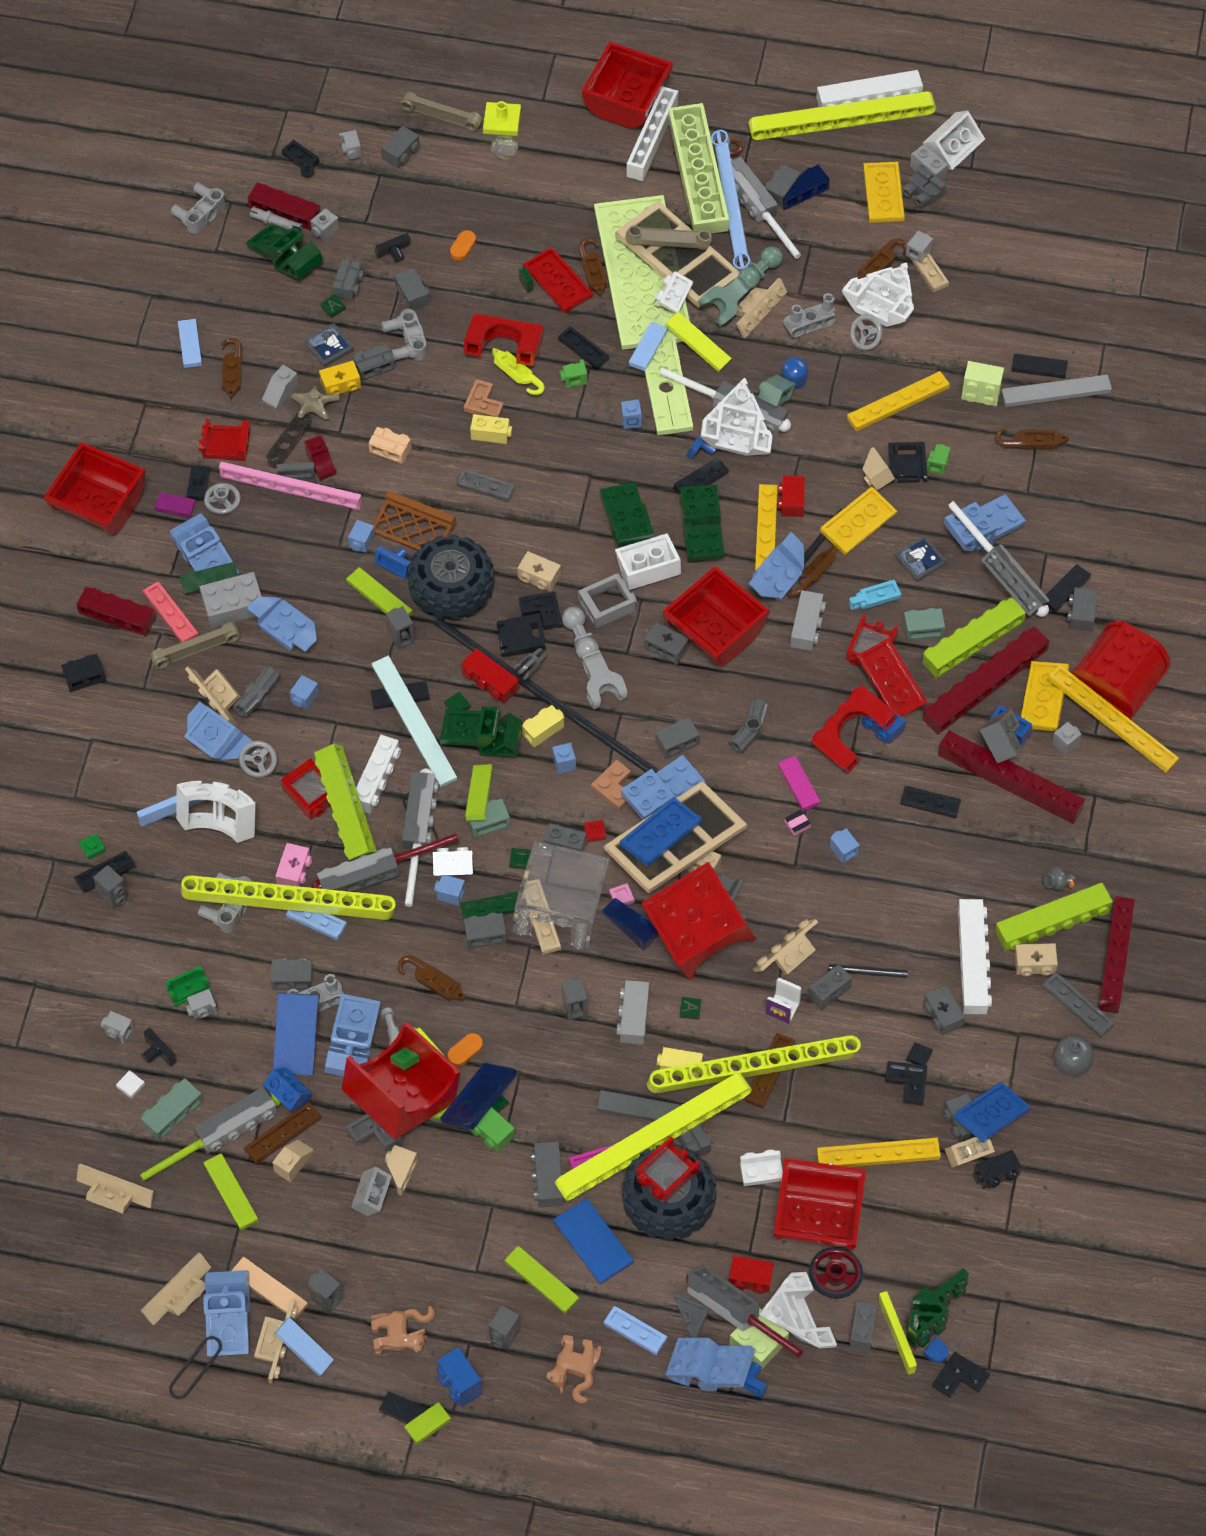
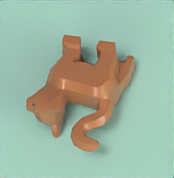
(396, 1326)
(575, 1363)

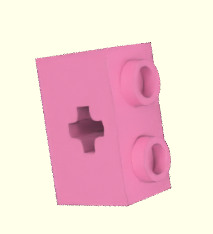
(293, 865)

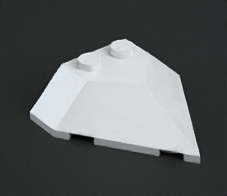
(882, 294)
(737, 424)
(791, 1312)

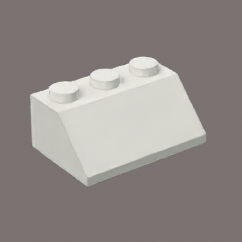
(955, 139)
(648, 561)

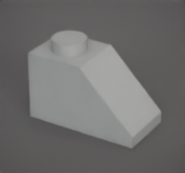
(280, 387)

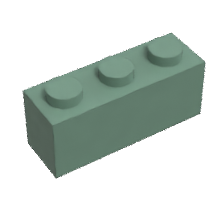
(171, 1109)

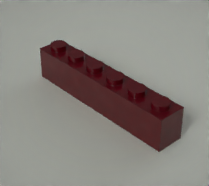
(1116, 954)

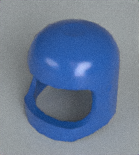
(795, 370)

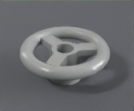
(874, 332)
(221, 495)
(258, 752)

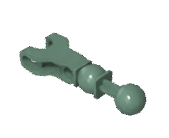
(748, 278)

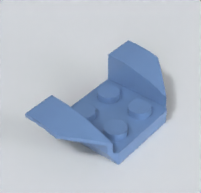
(779, 569)
(284, 622)
(214, 734)

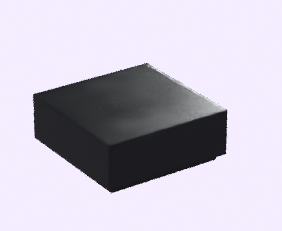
(919, 1054)

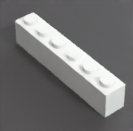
(870, 88)
(651, 134)
(973, 956)

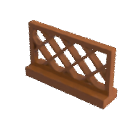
(417, 509)

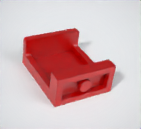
(225, 441)

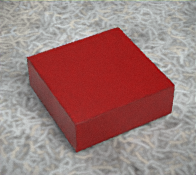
(595, 831)

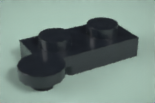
(301, 157)

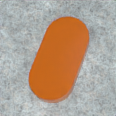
(463, 245)
(465, 1050)

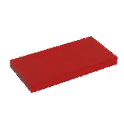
(558, 280)
(891, 678)

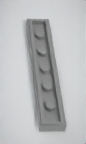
(1056, 390)

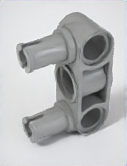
(203, 211)
(811, 319)
(412, 333)
(227, 911)
(328, 992)

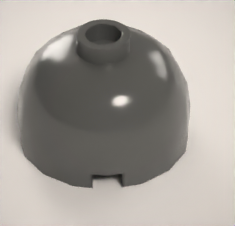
(1073, 1055)

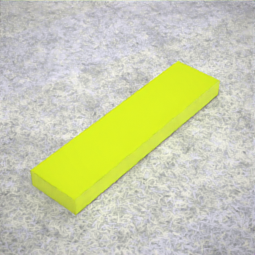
(698, 341)
(897, 1332)

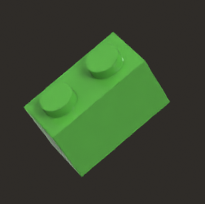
(494, 1130)

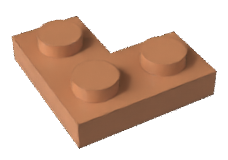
(479, 402)
(609, 784)

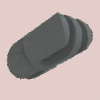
(530, 662)

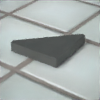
(692, 1313)

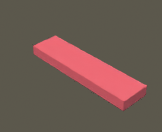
(170, 612)

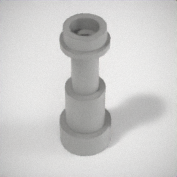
(392, 1031)

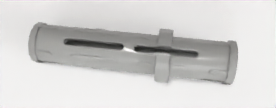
(268, 217)

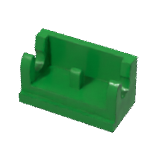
(186, 985)

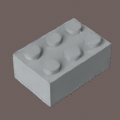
(228, 599)

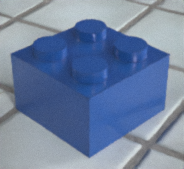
(459, 1377)

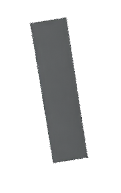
(1078, 1005)
(633, 1106)

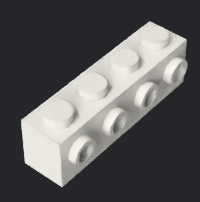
(377, 771)

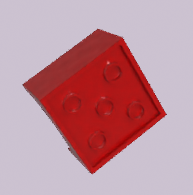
(697, 918)
(401, 1097)

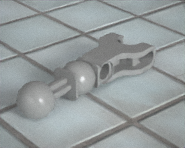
(587, 649)

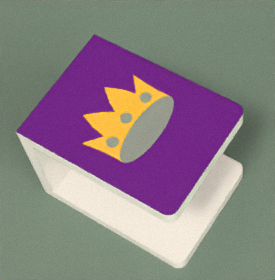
(785, 1001)

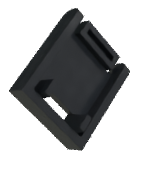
(907, 466)
(516, 635)

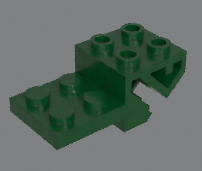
(285, 250)
(626, 514)
(702, 522)
(483, 729)
(930, 1309)

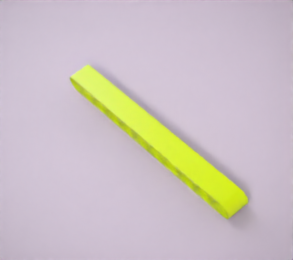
(841, 115)
(279, 902)
(760, 1058)
(672, 1124)

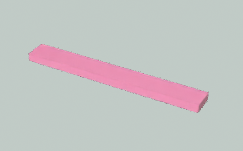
(290, 485)

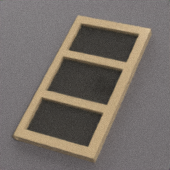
(702, 267)
(717, 827)

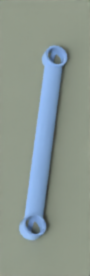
(731, 199)

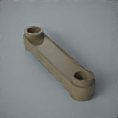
(470, 121)
(668, 237)
(227, 633)

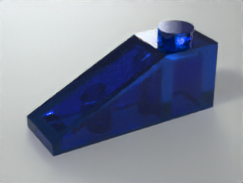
(809, 184)
(631, 923)

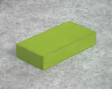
(427, 1423)

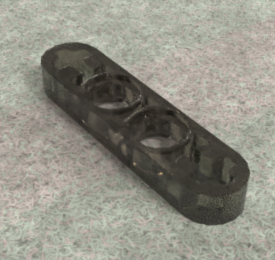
(285, 437)

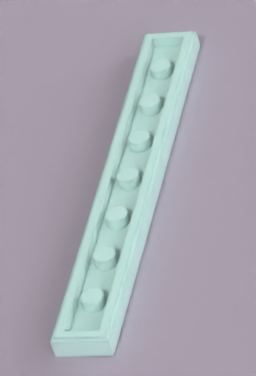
(414, 721)

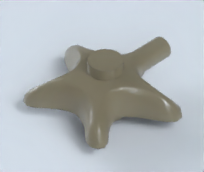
(314, 402)

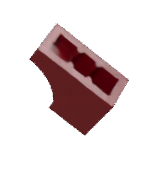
(318, 453)

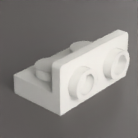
(673, 292)
(452, 863)
(761, 1167)

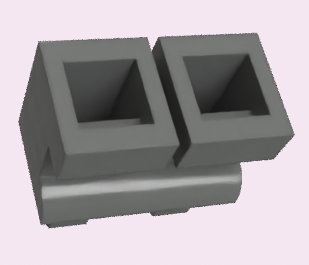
(925, 187)

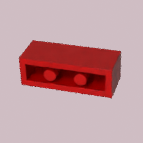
(490, 676)

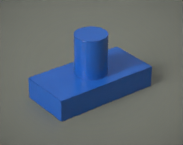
(700, 443)
(393, 561)
(752, 1384)

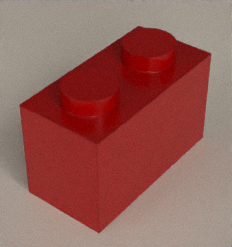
(793, 495)
(751, 1274)

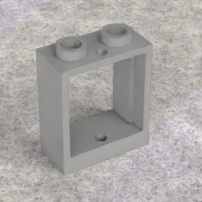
(601, 618)

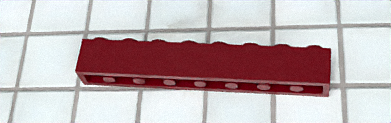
(985, 680)
(1011, 777)

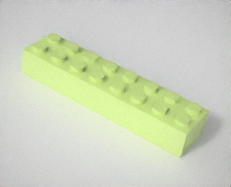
(698, 168)

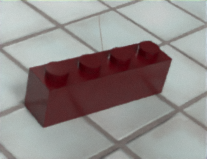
(283, 204)
(116, 611)

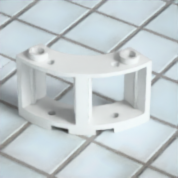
(221, 795)

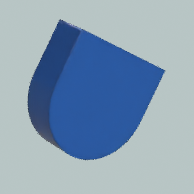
(937, 1351)

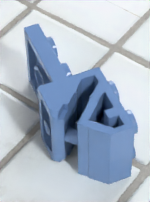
(991, 519)
(199, 544)
(656, 789)
(351, 1032)
(227, 1312)
(709, 1363)

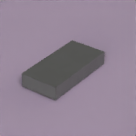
(297, 470)

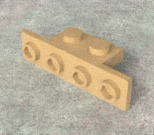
(758, 305)
(218, 691)
(791, 951)
(112, 1191)
(179, 1291)
(269, 1346)

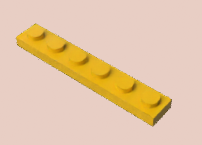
(898, 401)
(766, 522)
(880, 1153)

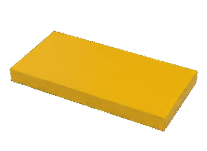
(883, 192)
(858, 521)
(1042, 698)

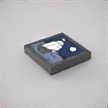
(328, 345)
(920, 558)

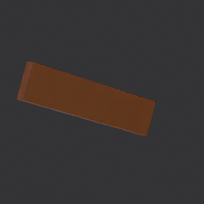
(764, 1084)
(282, 1133)

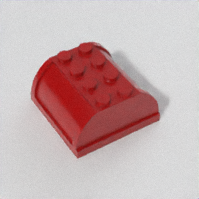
(625, 85)
(97, 488)
(717, 616)
(1123, 666)
(819, 1203)

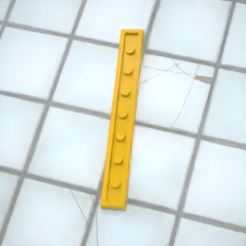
(1113, 718)

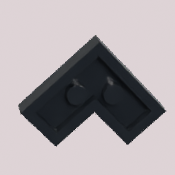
(546, 605)
(911, 1076)
(960, 1370)

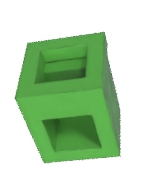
(574, 374)
(938, 459)

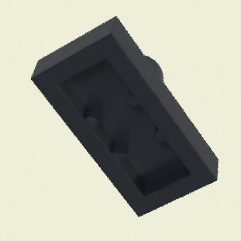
(394, 247)
(198, 482)
(157, 1048)

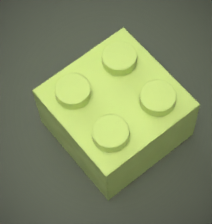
(982, 383)
(765, 1346)

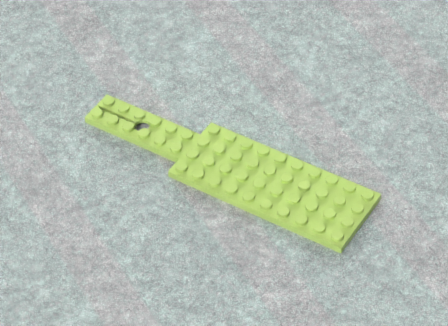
(633, 296)

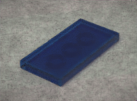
(478, 1096)

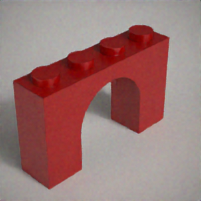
(484, 328)
(859, 704)

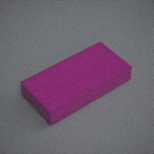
(175, 505)

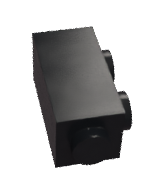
(997, 1169)

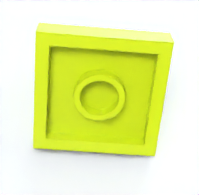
(502, 118)

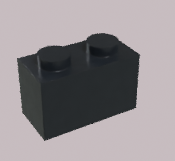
(83, 672)

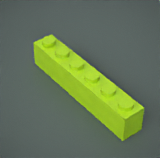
(973, 637)
(345, 802)
(1053, 917)

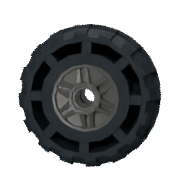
(451, 577)
(683, 1211)

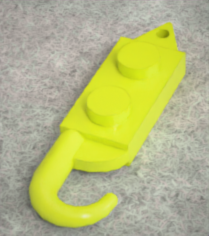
(516, 371)

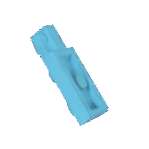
(875, 595)

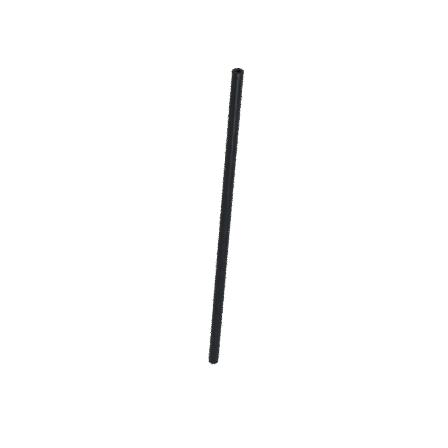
(549, 699)

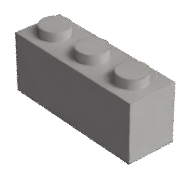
(807, 620)
(633, 1012)

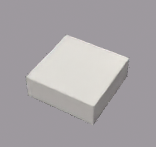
(130, 1084)

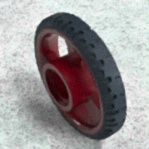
(835, 1255)

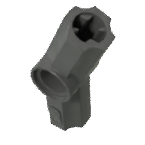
(257, 692)
(746, 735)

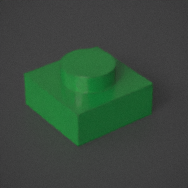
(92, 846)
(404, 1058)

